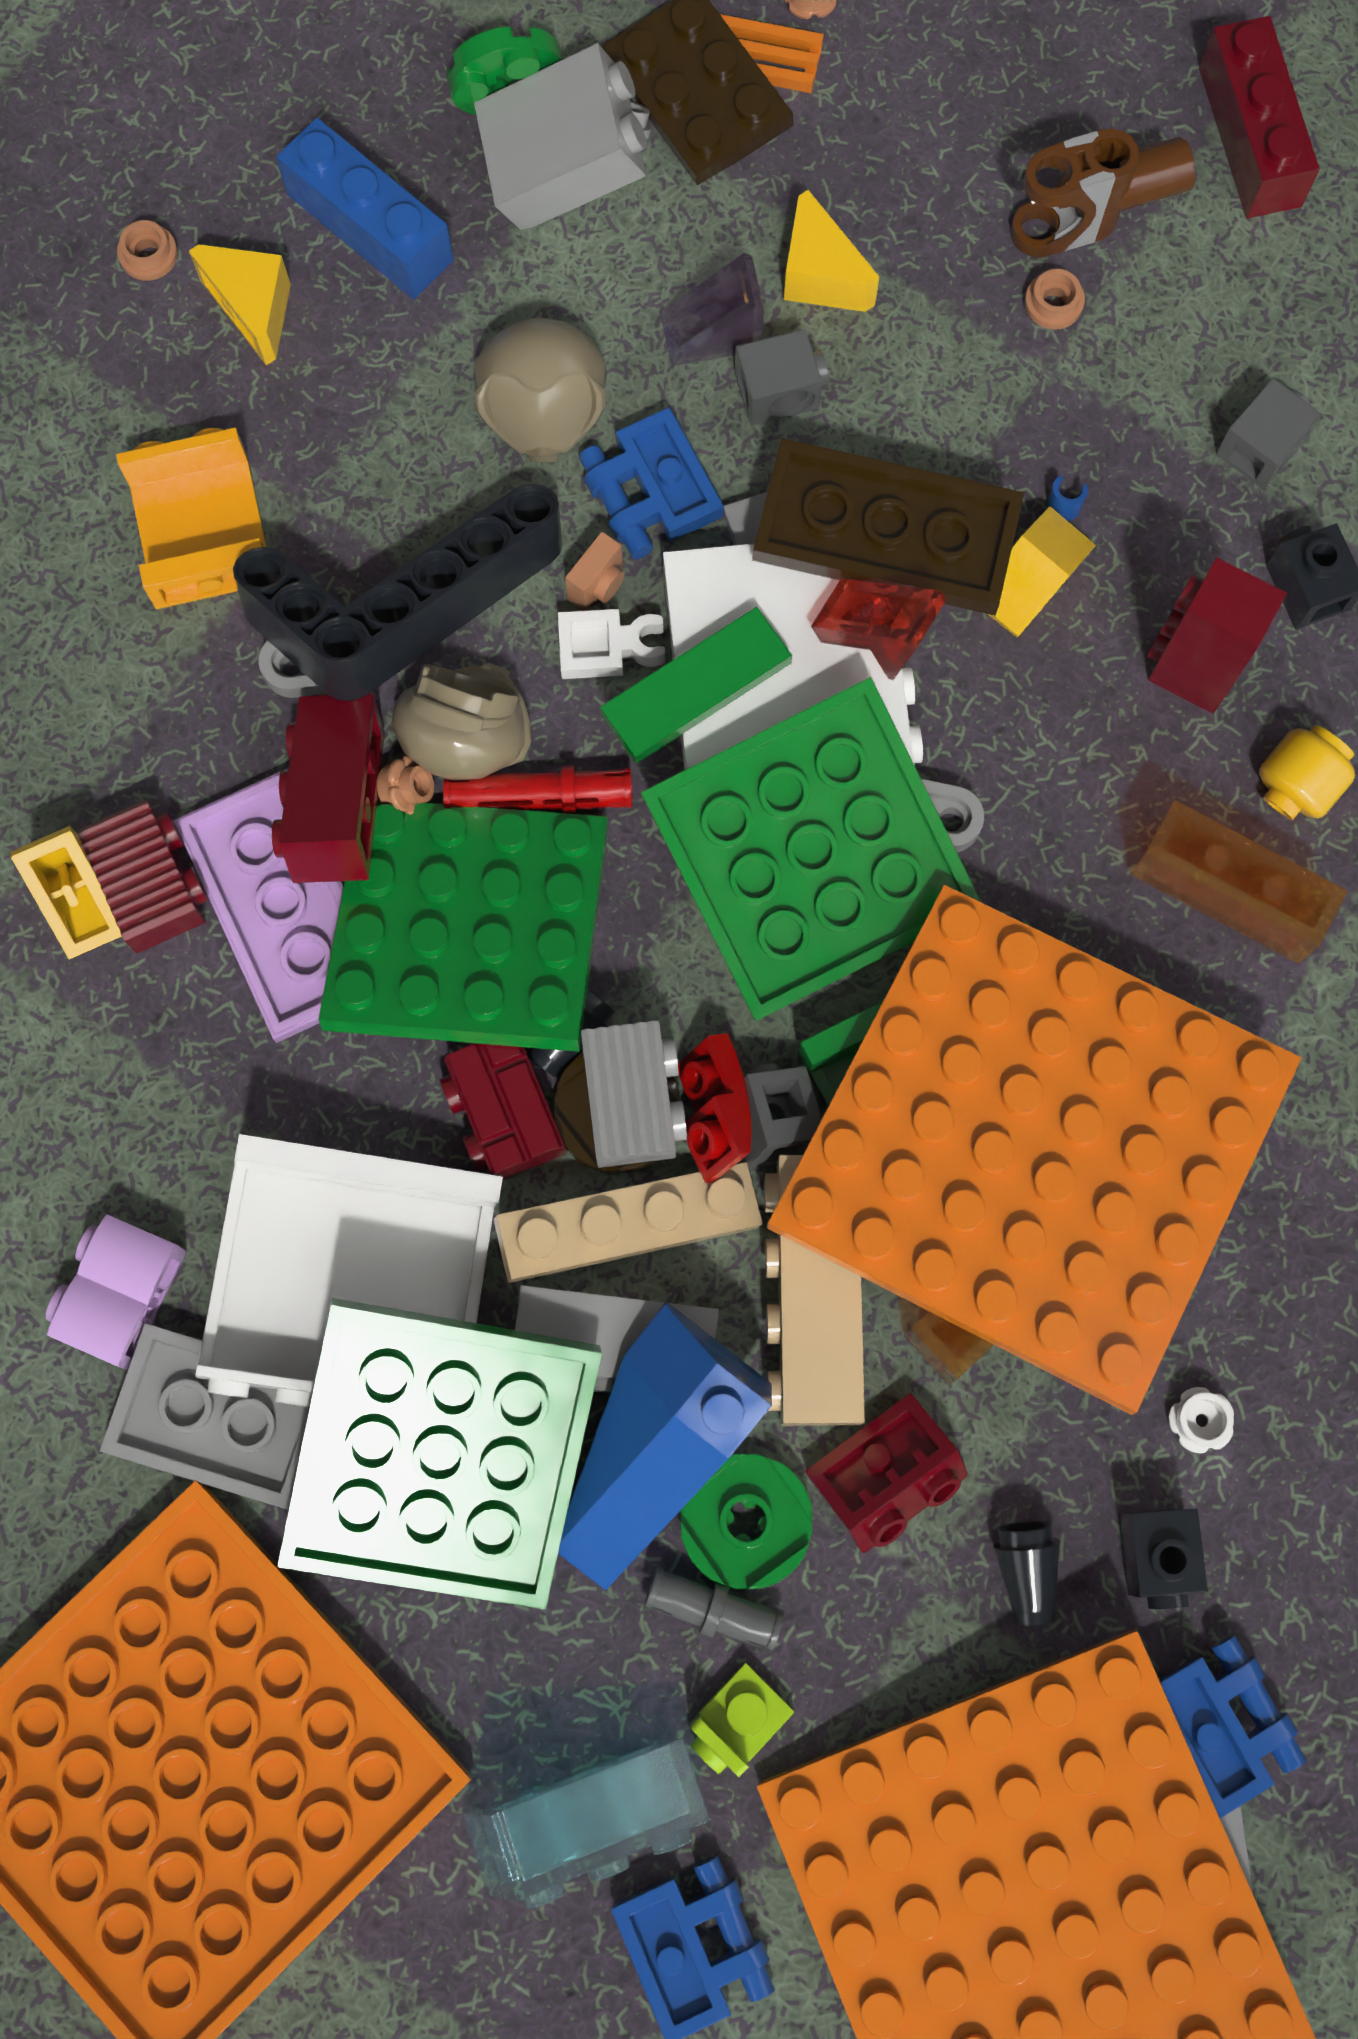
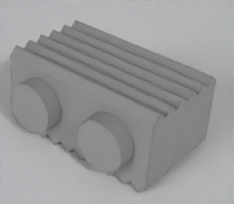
(630, 1093)

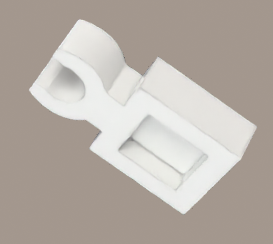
(596, 643)

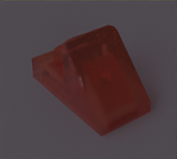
(879, 619)

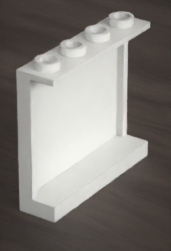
(723, 583)
(339, 1227)

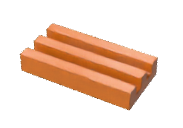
(784, 37)

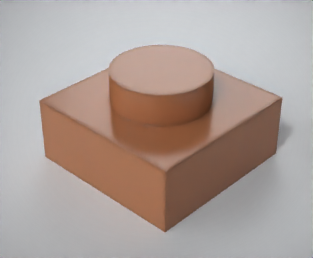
(596, 574)

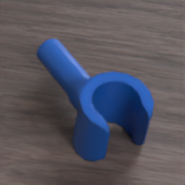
(1066, 507)

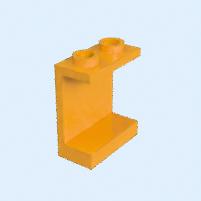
(192, 514)

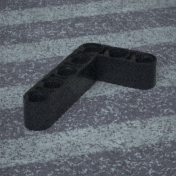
(410, 611)

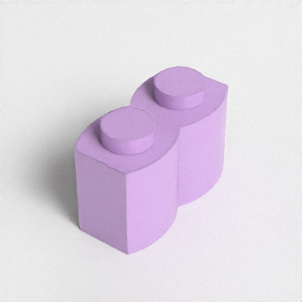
(115, 1290)

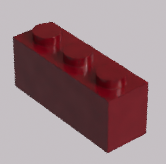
(1258, 117)
(1213, 633)
(330, 790)

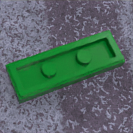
(696, 685)

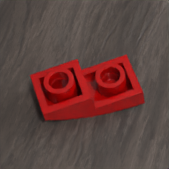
(721, 1125)

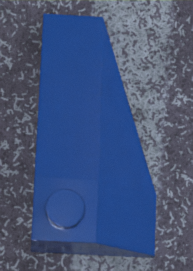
(663, 1434)

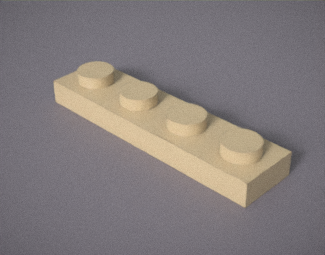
(625, 1223)

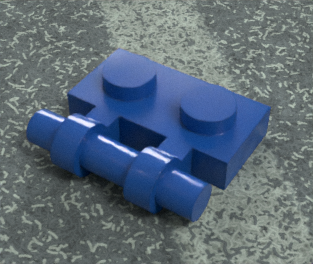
(668, 475)
(1217, 1741)
(672, 1959)

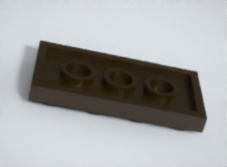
(887, 525)

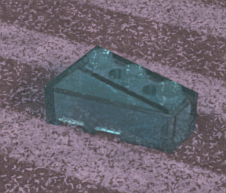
(587, 1823)

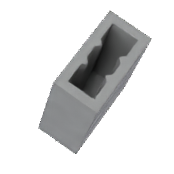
(561, 137)

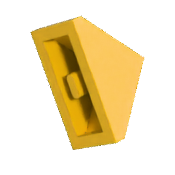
(825, 264)
(250, 290)
(1038, 568)
(67, 891)

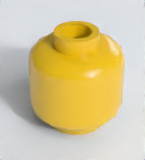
(1307, 773)

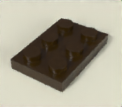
(700, 86)

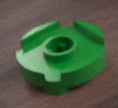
(496, 61)
(784, 1528)

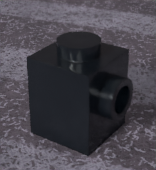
(1315, 573)
(1163, 1556)

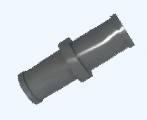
(714, 1610)

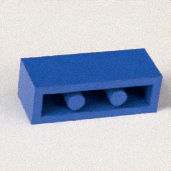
(365, 208)

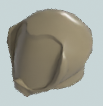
(540, 386)
(462, 721)

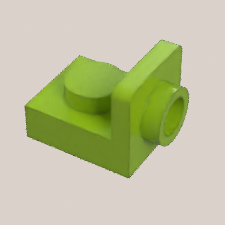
(738, 1721)

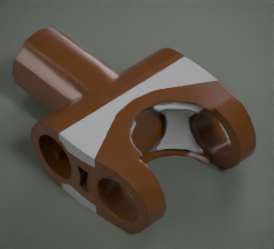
(1101, 179)

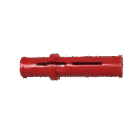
(551, 790)

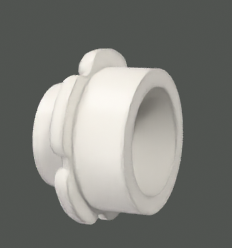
(1219, 1420)

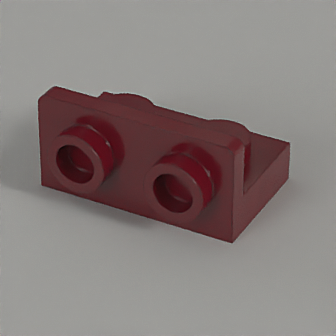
(888, 1474)

